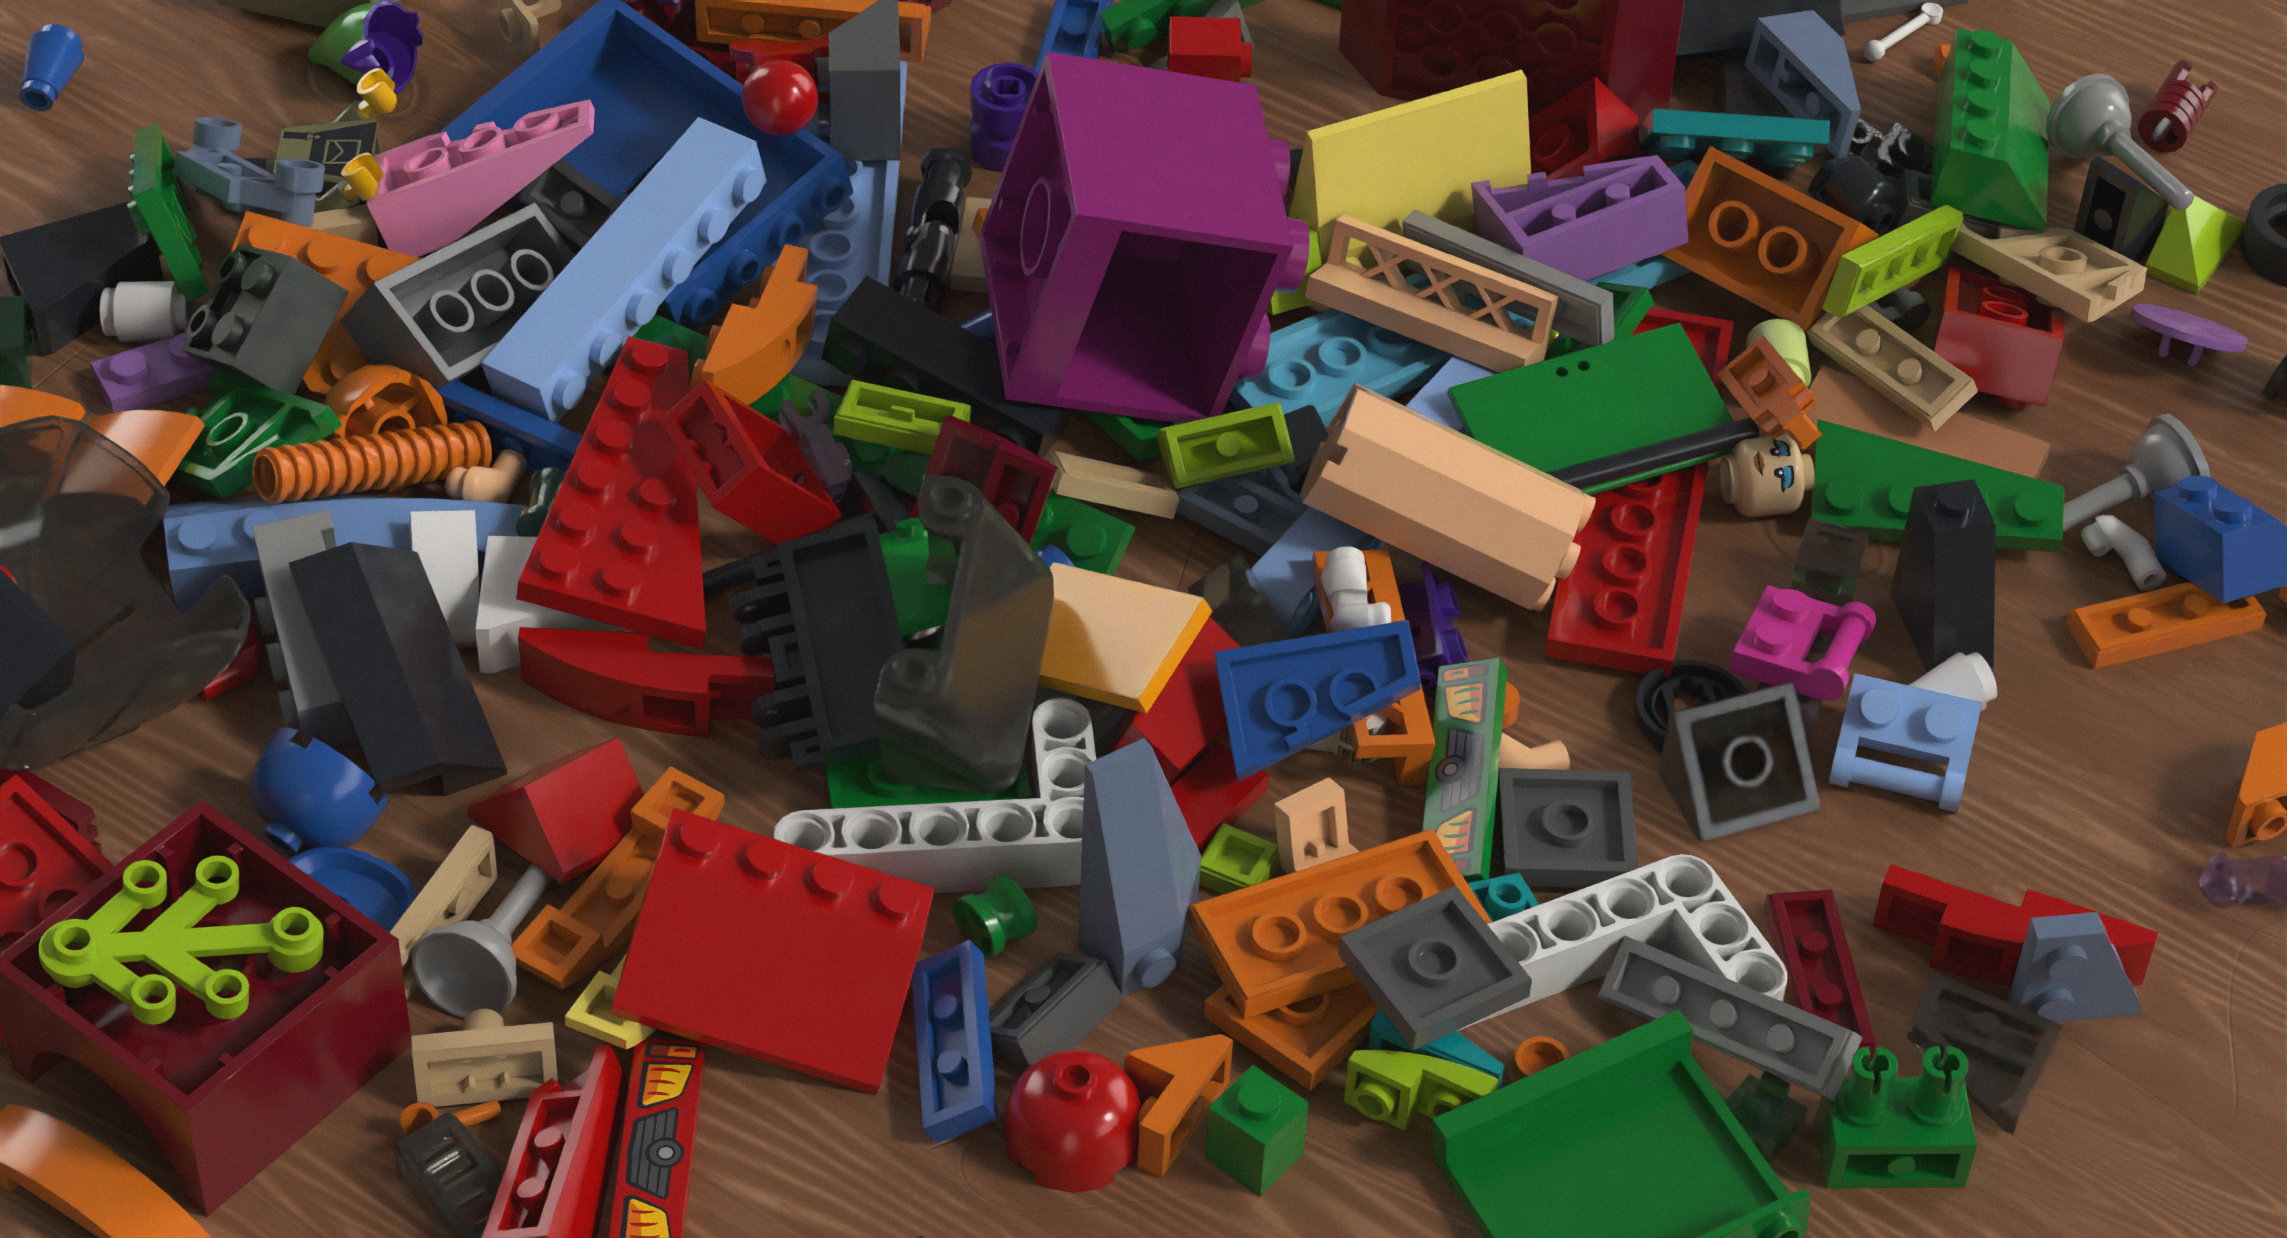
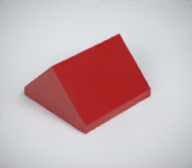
(566, 811)

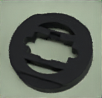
(1696, 677)

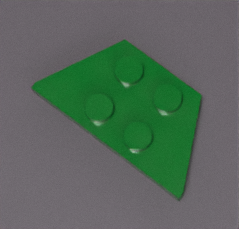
(239, 424)

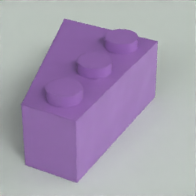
(1587, 221)

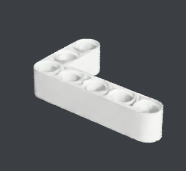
(975, 841)
(1666, 904)

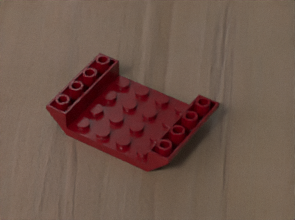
(1442, 45)

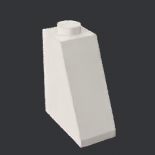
(503, 614)

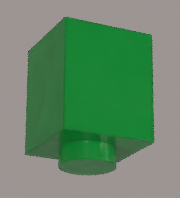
(1256, 1130)

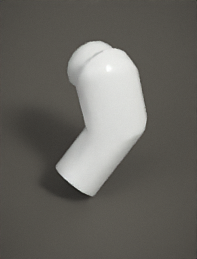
(2130, 545)

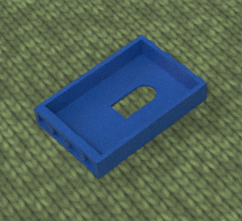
(644, 100)

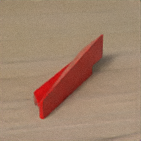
(562, 1156)

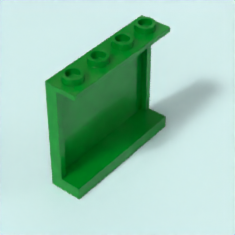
(1615, 1149)

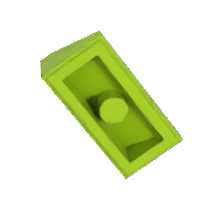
(1226, 445)

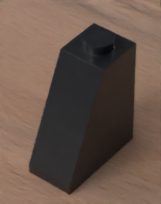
(69, 265)
(1947, 573)

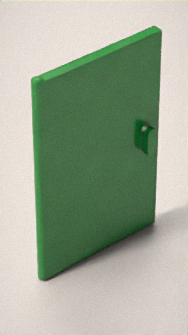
(1626, 399)

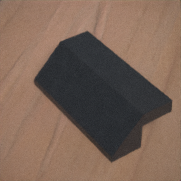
(396, 668)

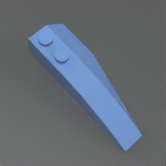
(218, 536)

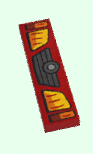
(658, 1140)

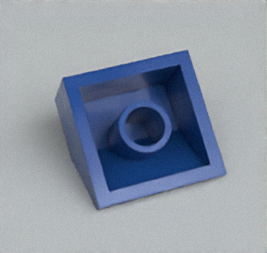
(2219, 539)

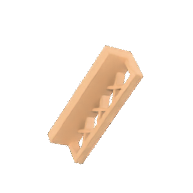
(1427, 317)

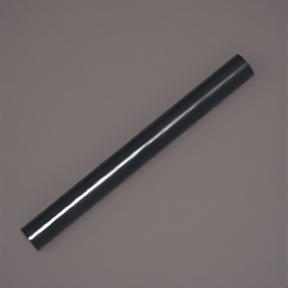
(1657, 454)

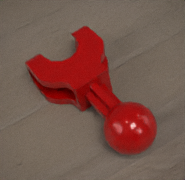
(779, 82)

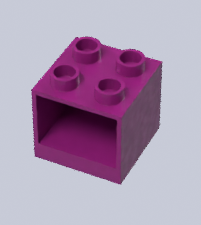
(1138, 241)

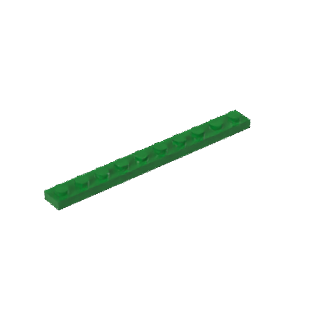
(1080, 531)

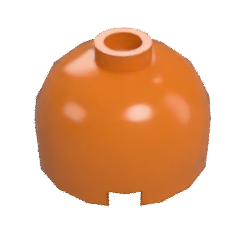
(382, 401)

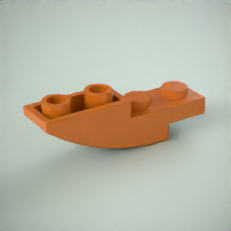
(767, 337)

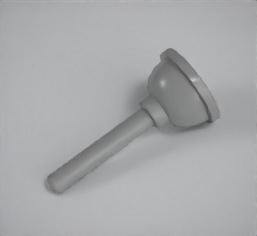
(2095, 121)
(2157, 462)
(473, 961)

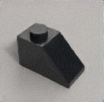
(2120, 211)

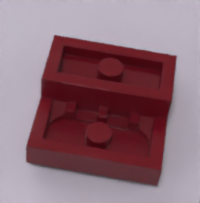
(1003, 472)

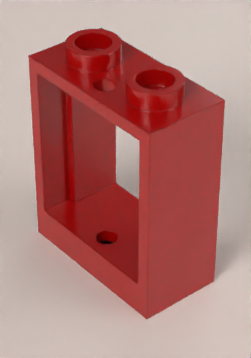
(748, 465)

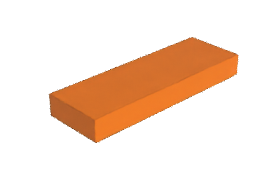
(2159, 623)

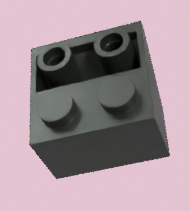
(264, 318)

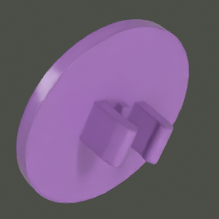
(2189, 329)

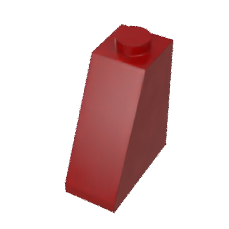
(1188, 711)

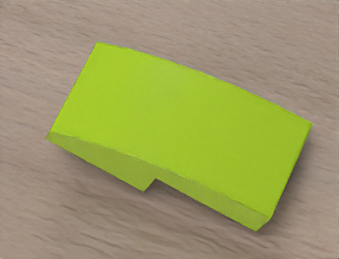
(1401, 1084)

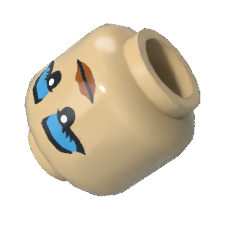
(1765, 476)

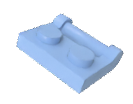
(1908, 724)

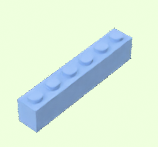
(625, 271)

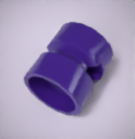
(997, 107)

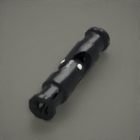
(933, 227)

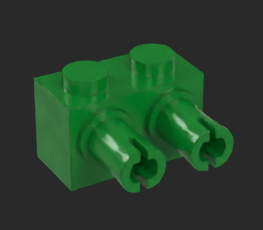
(1898, 1129)

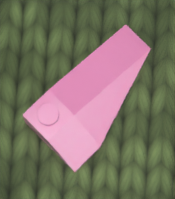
(445, 188)

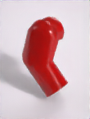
(241, 669)

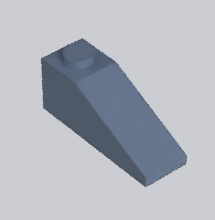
(1807, 72)

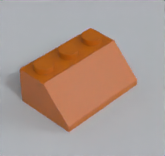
(1764, 238)

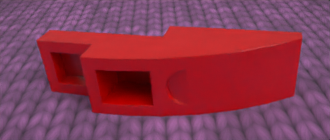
(629, 685)
(1985, 935)

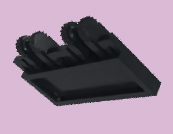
(828, 624)

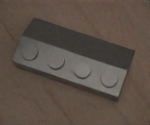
(459, 301)

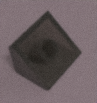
(1739, 762)

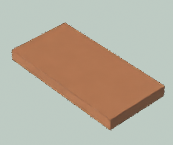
(1857, 405)

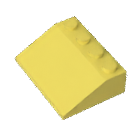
(1414, 160)

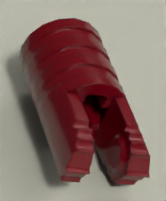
(2175, 110)

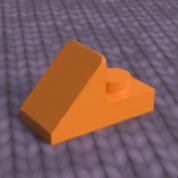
(1175, 1091)

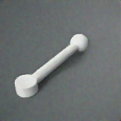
(1930, 14)

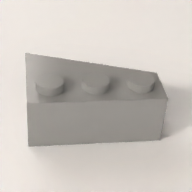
(296, 656)

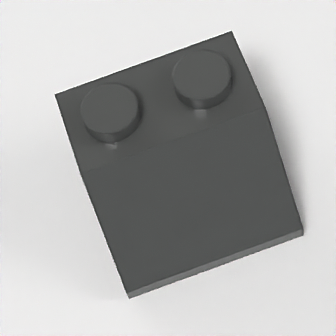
(863, 85)

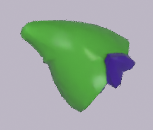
(371, 38)

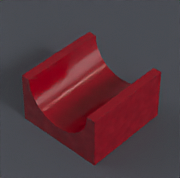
(210, 1087)

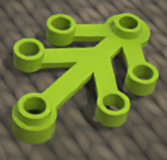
(172, 943)

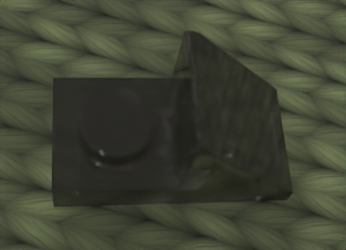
(1240, 604)

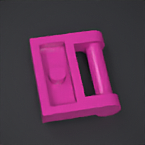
(1783, 634)

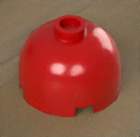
(1073, 1120)

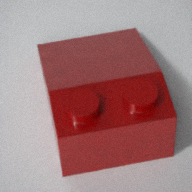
(1999, 337)

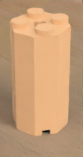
(1447, 498)

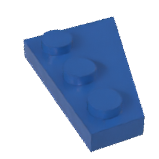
(1310, 687)

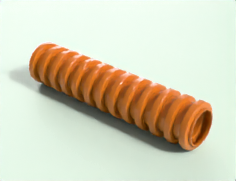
(369, 461)

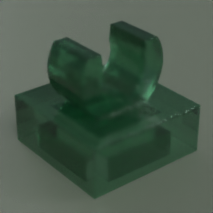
(1767, 1113)

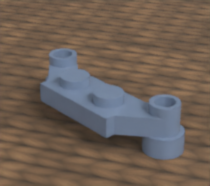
(243, 185)

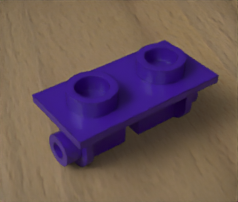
(1430, 614)

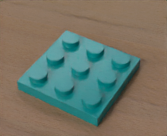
(1778, 140)

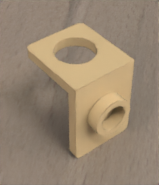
(520, 24)

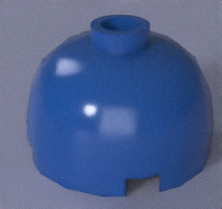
(311, 795)

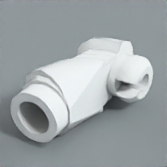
(1347, 591)

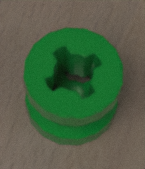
(995, 916)

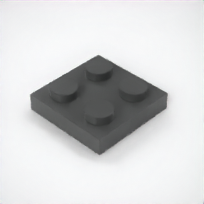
(1566, 826)
(1434, 967)

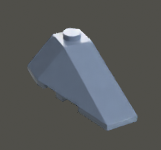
(1135, 869)

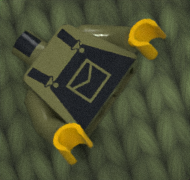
(343, 146)

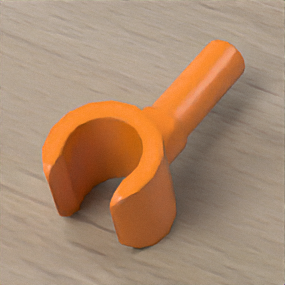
(422, 1113)

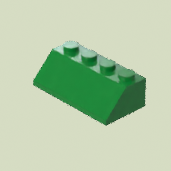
(1990, 134)

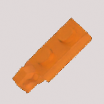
(1771, 393)

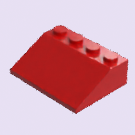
(773, 951)

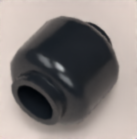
(1856, 191)

